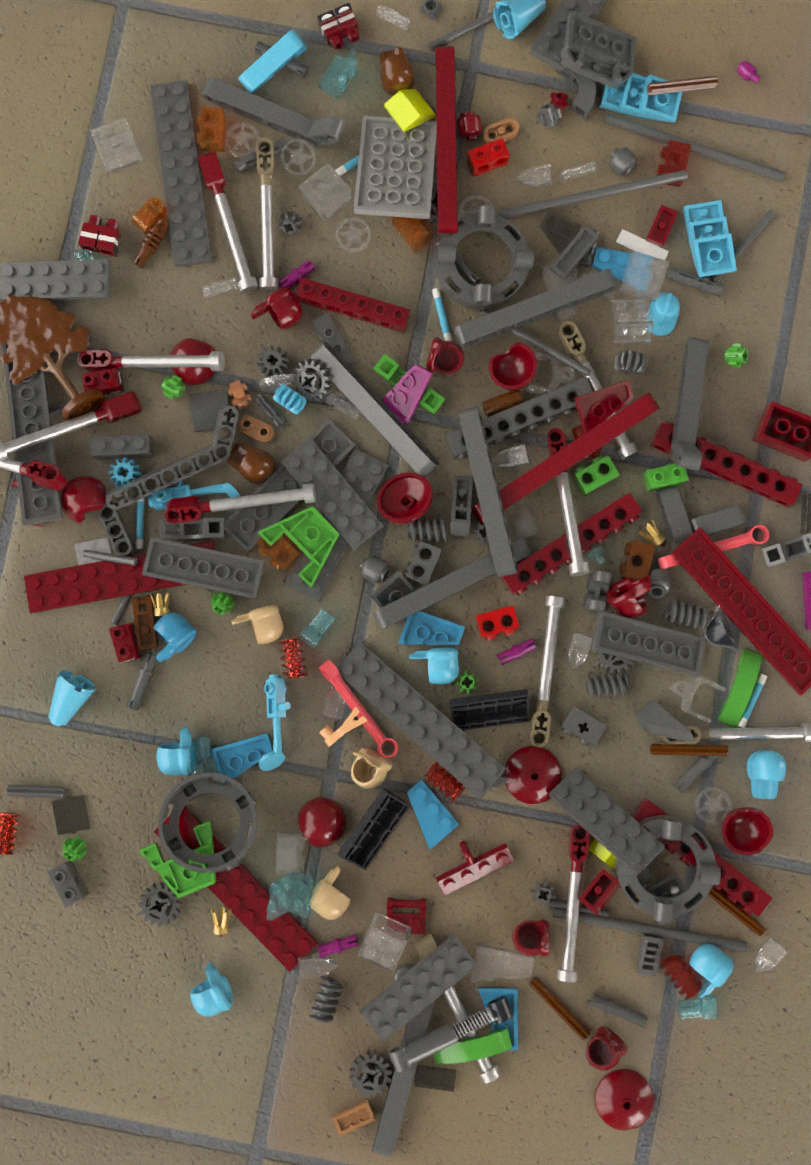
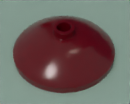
(401, 491)
(519, 770)
(622, 1087)

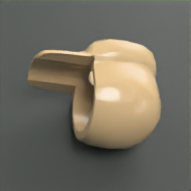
(265, 623)
(370, 768)
(328, 900)

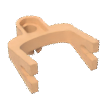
(349, 724)

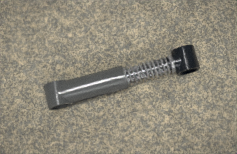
(408, 1054)

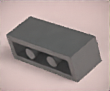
(122, 446)

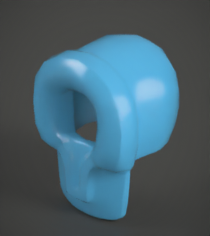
(176, 633)

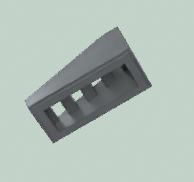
(645, 938)

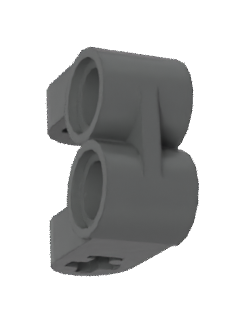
(596, 591)

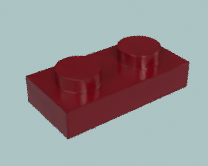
(661, 226)

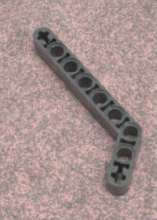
(316, 132)
(683, 446)
(175, 466)

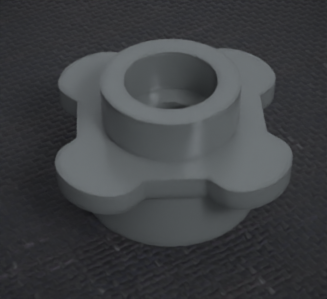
(431, 13)

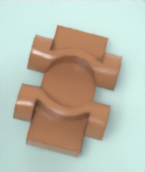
(237, 390)

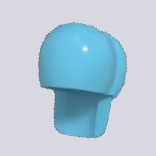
(442, 664)
(177, 758)
(765, 771)
(712, 965)
(212, 995)

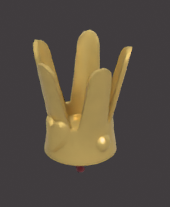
(657, 538)
(159, 608)
(222, 926)

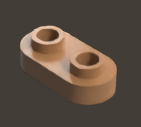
(499, 130)
(255, 429)

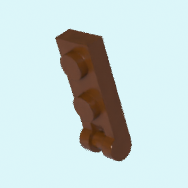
(144, 623)

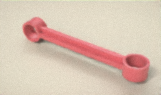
(725, 544)
(332, 674)

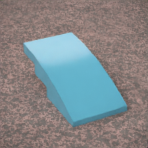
(635, 101)
(709, 239)

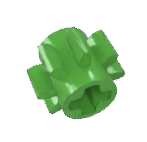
(736, 355)
(173, 386)
(222, 603)
(462, 678)
(74, 848)

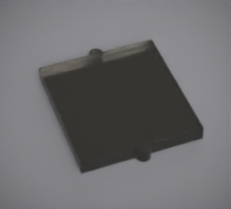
(71, 814)

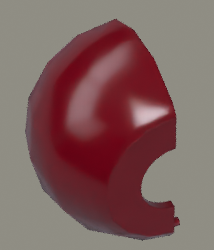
(513, 368)
(192, 375)
(82, 496)
(322, 821)
(747, 830)

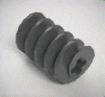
(427, 529)
(686, 612)
(606, 685)
(327, 1001)

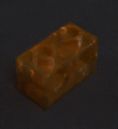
(214, 129)
(411, 231)
(281, 546)

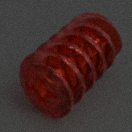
(292, 658)
(444, 782)
(6, 829)
(683, 975)

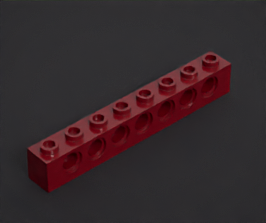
(789, 484)
(625, 504)
(758, 898)

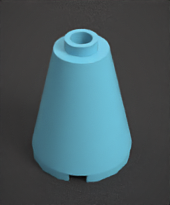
(516, 15)
(69, 696)

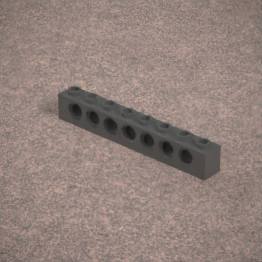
(560, 395)

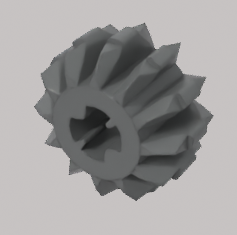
(630, 362)
(265, 363)

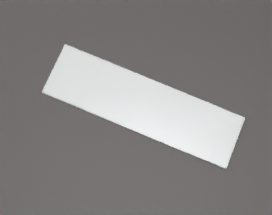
(640, 245)

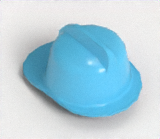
(664, 313)

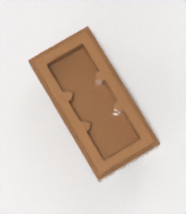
(353, 1117)

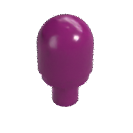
(748, 72)

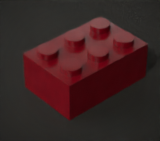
(785, 431)

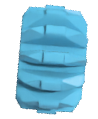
(289, 399)
(120, 467)

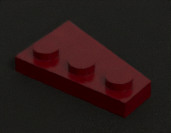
(601, 403)

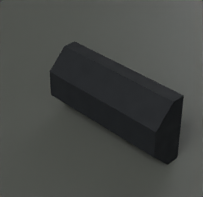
(490, 709)
(373, 829)

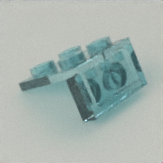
(338, 74)
(290, 894)

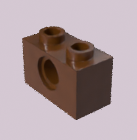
(641, 550)

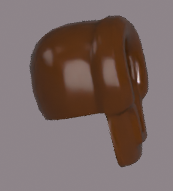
(395, 71)
(251, 463)

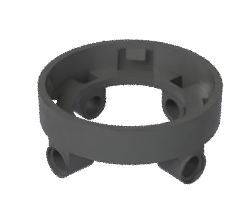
(483, 295)
(188, 791)
(706, 875)

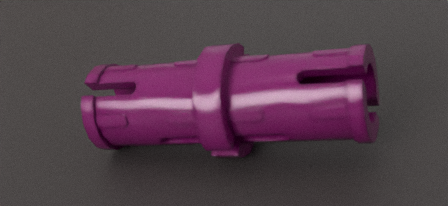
(296, 274)
(516, 651)
(337, 946)

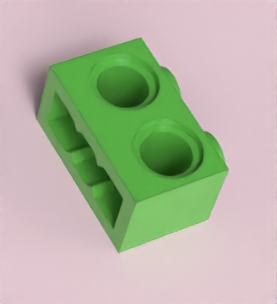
(664, 477)
(597, 478)

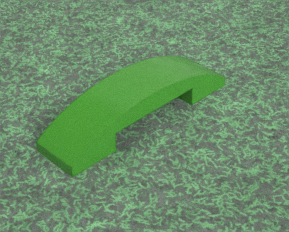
(392, 373)
(741, 689)
(475, 1047)

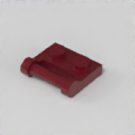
(415, 921)

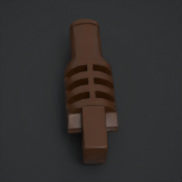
(151, 242)

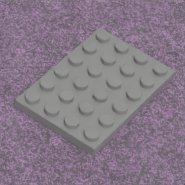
(395, 169)

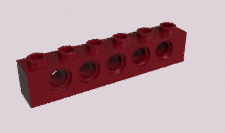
(353, 305)

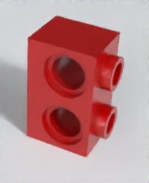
(488, 157)
(496, 619)

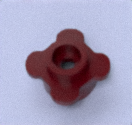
(559, 99)

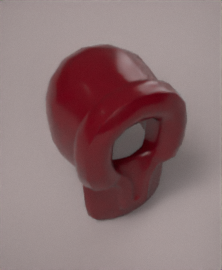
(282, 307)
(445, 357)
(627, 596)
(532, 938)
(605, 1049)

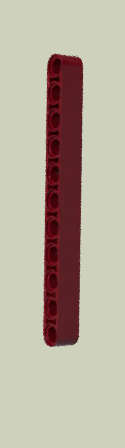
(446, 140)
(574, 452)

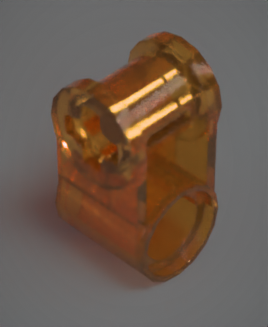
(147, 215)

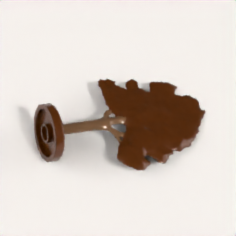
(35, 330)

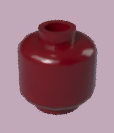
(469, 125)

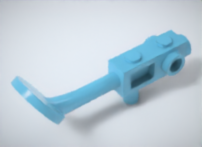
(160, 498)
(276, 709)

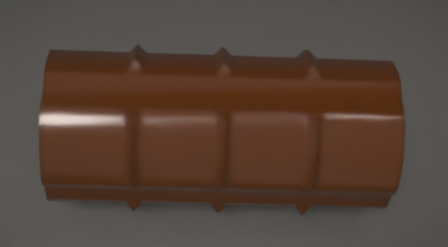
(502, 402)

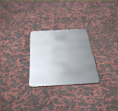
(98, 545)

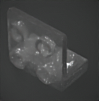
(631, 321)

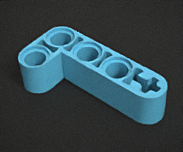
(272, 61)

